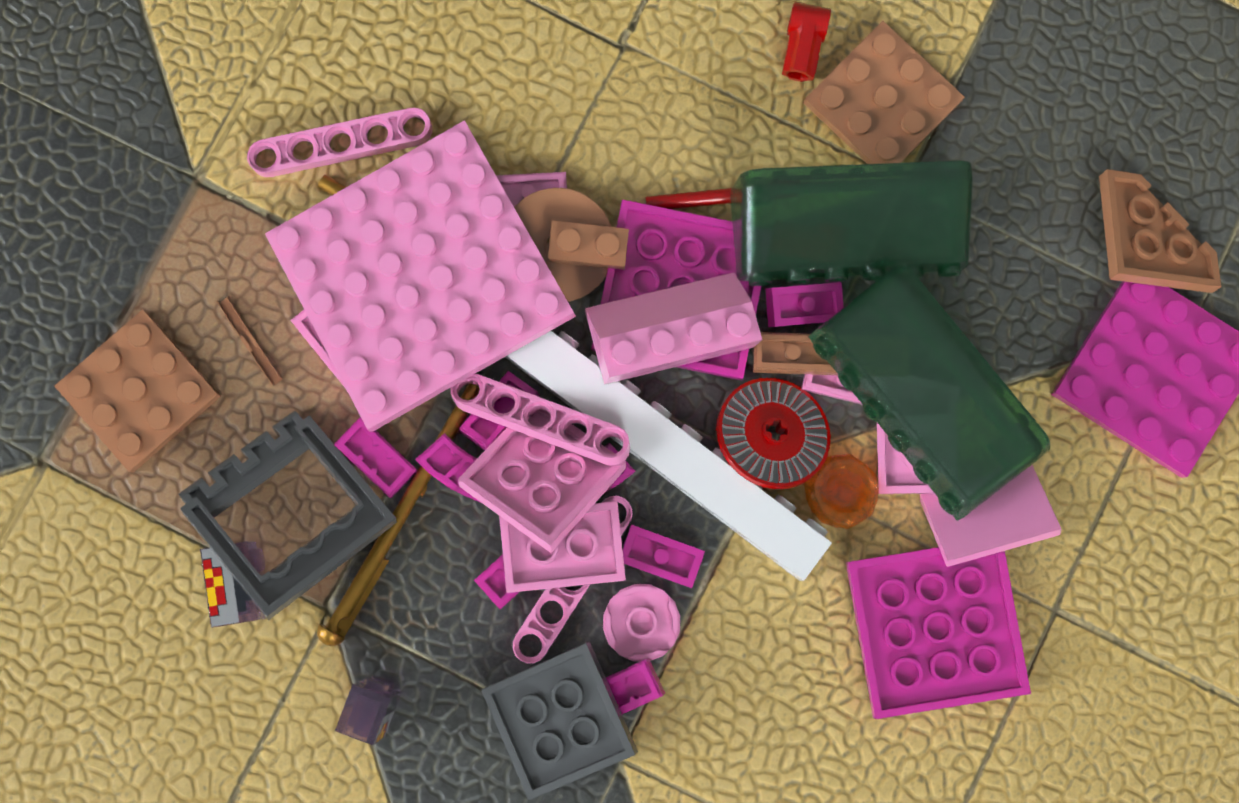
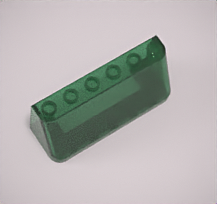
(851, 221)
(930, 391)

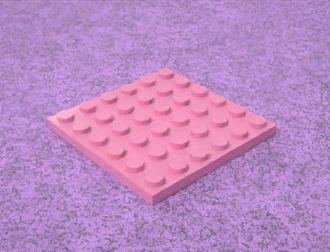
(419, 276)

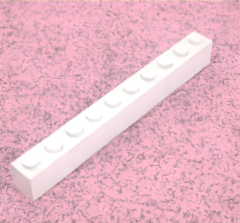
(675, 453)

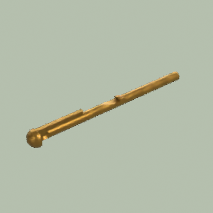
(375, 563)

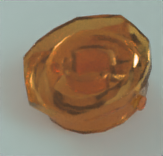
(842, 491)

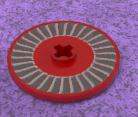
(750, 447)

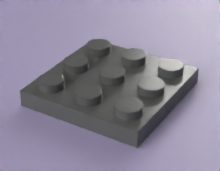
(559, 721)

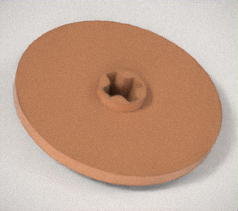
(563, 205)

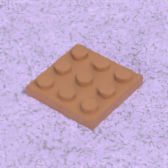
(883, 98)
(137, 391)

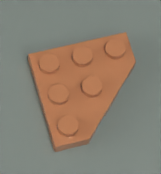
(1151, 239)

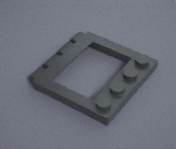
(317, 557)

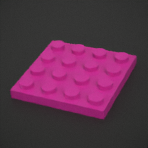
(674, 250)
(1155, 374)
(936, 631)

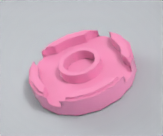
(641, 622)

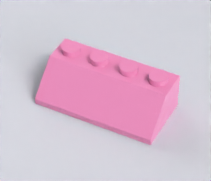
(672, 327)

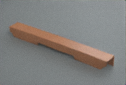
(249, 341)

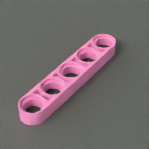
(321, 138)
(553, 431)
(566, 598)

